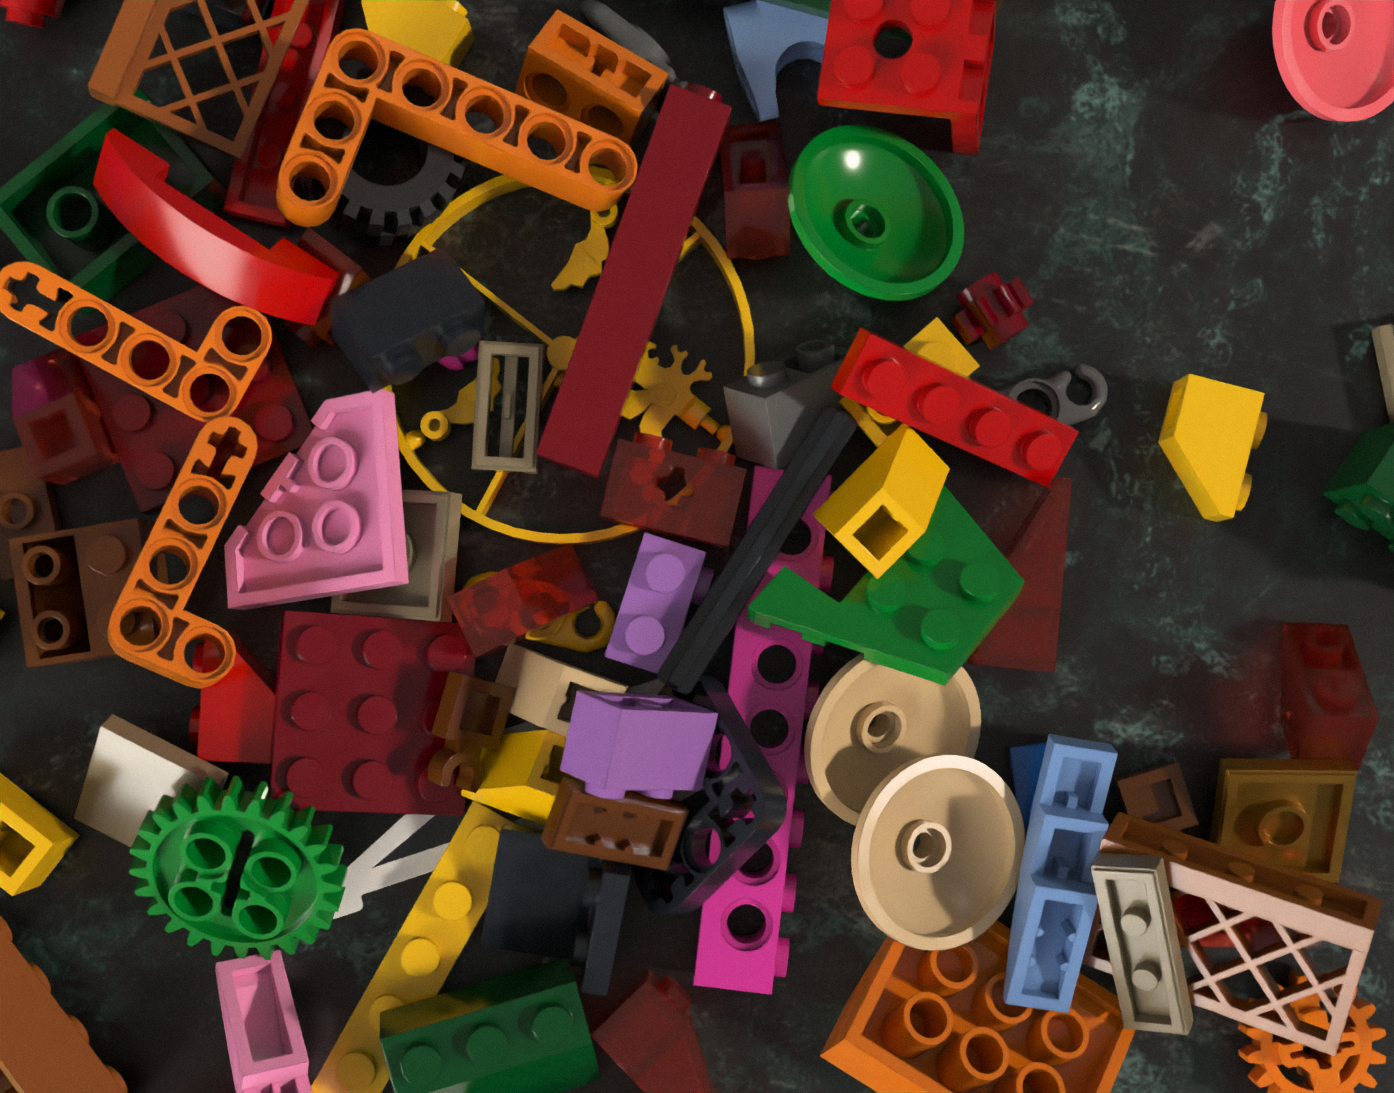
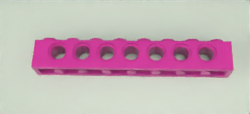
(722, 955)

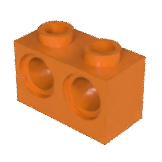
(590, 79)

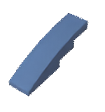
(1055, 878)

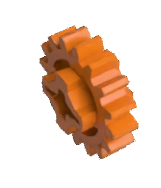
(1319, 1070)

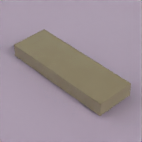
(1142, 942)

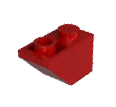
(235, 712)

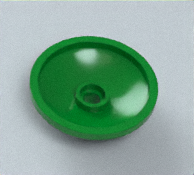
(875, 212)

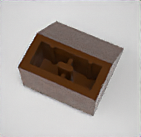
(71, 585)

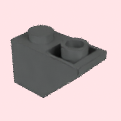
(781, 401)

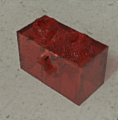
(637, 503)

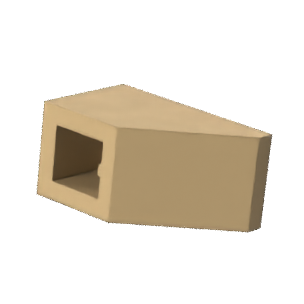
(548, 687)

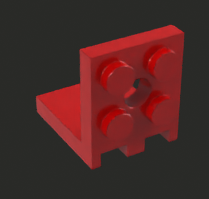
(938, 76)

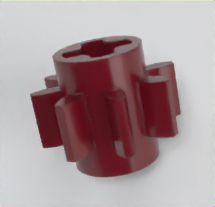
(992, 310)

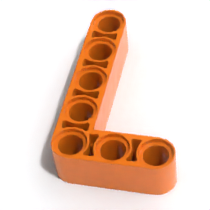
(442, 125)

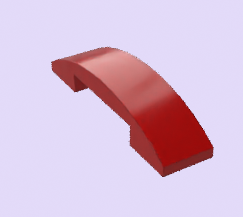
(204, 246)

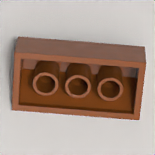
(39, 1042)

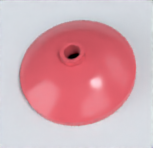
(1336, 55)

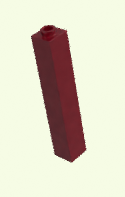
(635, 279)

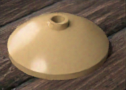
(912, 721)
(965, 854)

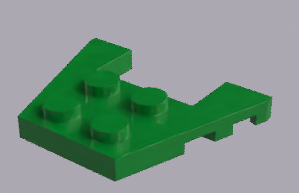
(920, 613)

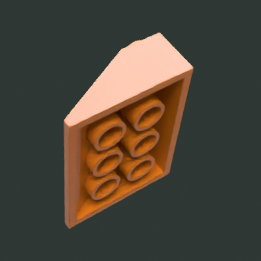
(944, 1028)

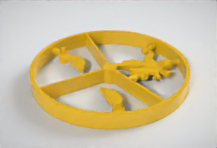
(665, 389)

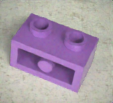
(657, 602)
(637, 744)

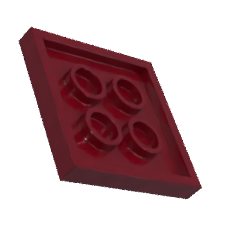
(156, 437)
(361, 712)

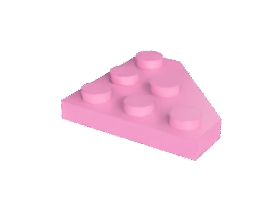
(327, 512)

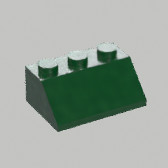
(493, 1037)

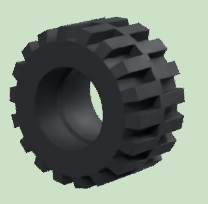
(395, 208)

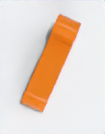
(128, 332)
(193, 545)

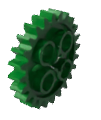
(191, 852)

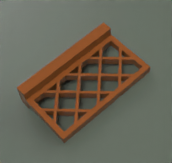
(134, 40)
(1259, 890)

